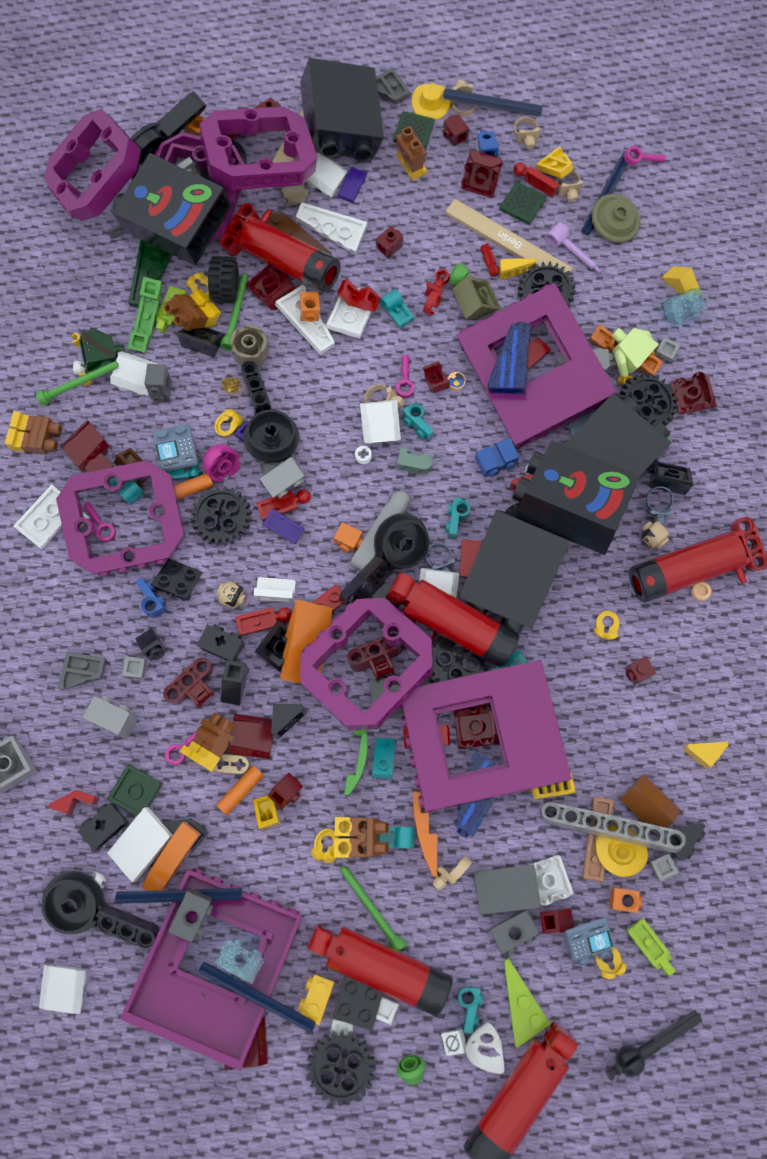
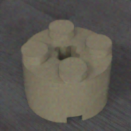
(294, 194)
(249, 345)

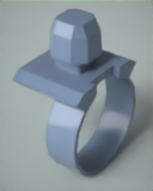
(659, 516)
(446, 567)

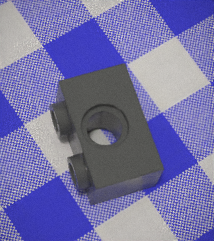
(158, 382)
(182, 925)
(501, 932)

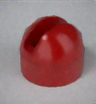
(445, 273)

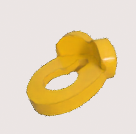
(190, 283)
(237, 421)
(599, 627)
(317, 853)
(619, 966)

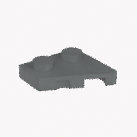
(392, 87)
(81, 669)

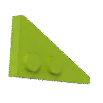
(525, 1012)

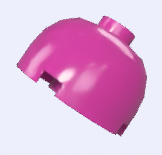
(221, 458)

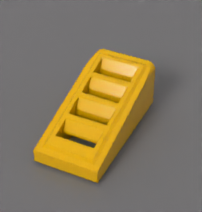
(514, 267)
(570, 785)

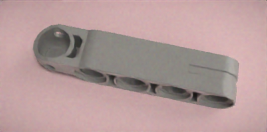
(397, 504)

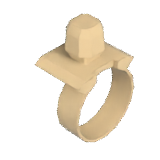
(461, 86)
(527, 137)
(571, 190)
(391, 394)
(454, 875)

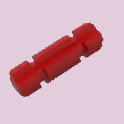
(489, 260)

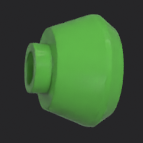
(458, 273)
(411, 1069)

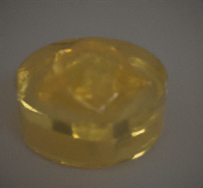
(230, 384)

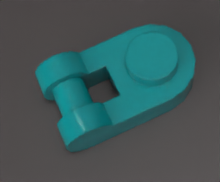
(180, 474)

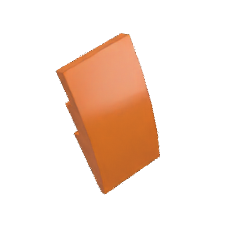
(304, 626)

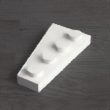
(334, 226)
(313, 332)

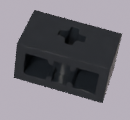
(209, 643)
(114, 823)

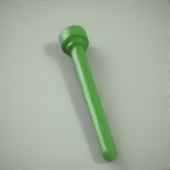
(225, 342)
(45, 396)
(395, 941)

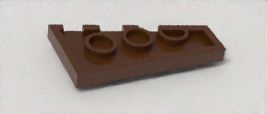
(286, 224)

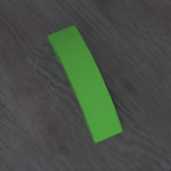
(146, 315)
(353, 780)

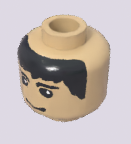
(654, 534)
(231, 594)

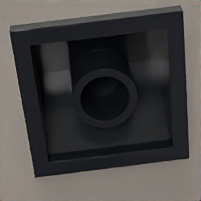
(201, 340)
(673, 477)
(273, 646)
(285, 717)

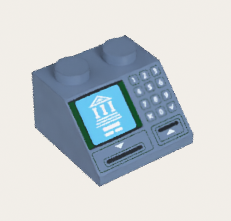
(175, 447)
(589, 942)

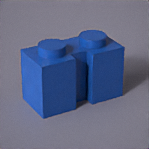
(497, 458)

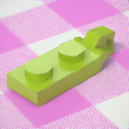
(162, 317)
(651, 946)

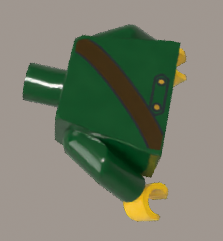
(96, 349)

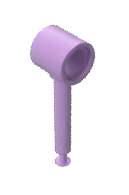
(558, 236)

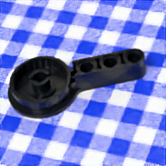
(170, 125)
(265, 421)
(389, 554)
(90, 910)

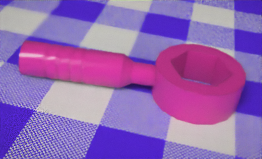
(637, 151)
(405, 373)
(95, 517)
(172, 747)

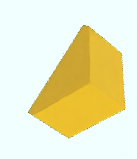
(681, 279)
(706, 753)
(266, 813)

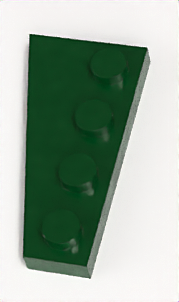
(150, 263)

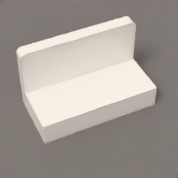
(275, 590)

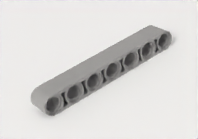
(622, 824)

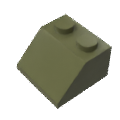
(475, 298)

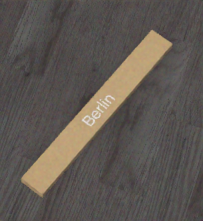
(500, 235)

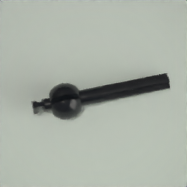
(631, 1060)

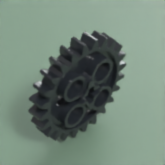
(547, 275)
(640, 387)
(204, 514)
(447, 648)
(359, 1072)

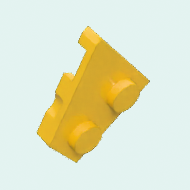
(556, 164)

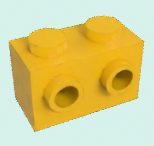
(317, 997)

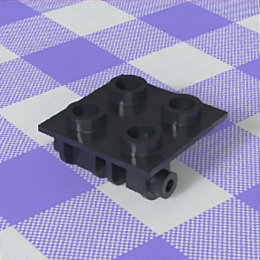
(176, 579)
(357, 1004)

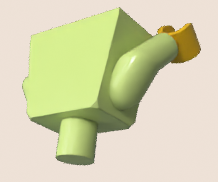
(632, 351)

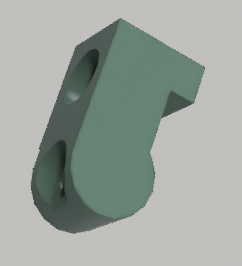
(414, 463)

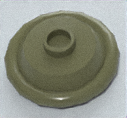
(616, 218)

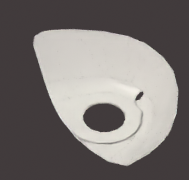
(486, 1063)

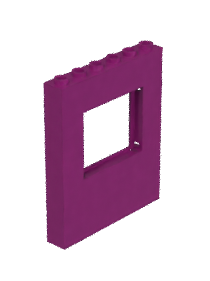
(556, 395)
(524, 729)
(171, 1000)

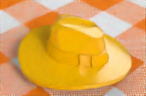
(429, 101)
(621, 857)

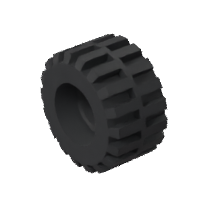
(223, 279)

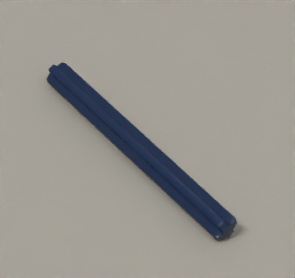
(493, 102)
(608, 189)
(159, 896)
(257, 997)

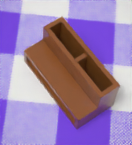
(650, 803)

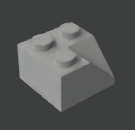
(282, 477)
(115, 719)
(14, 764)

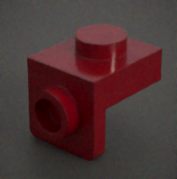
(435, 377)

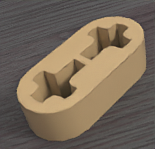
(233, 769)

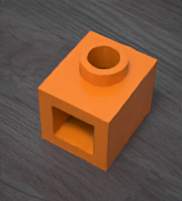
(348, 538)

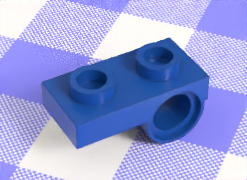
(150, 598)

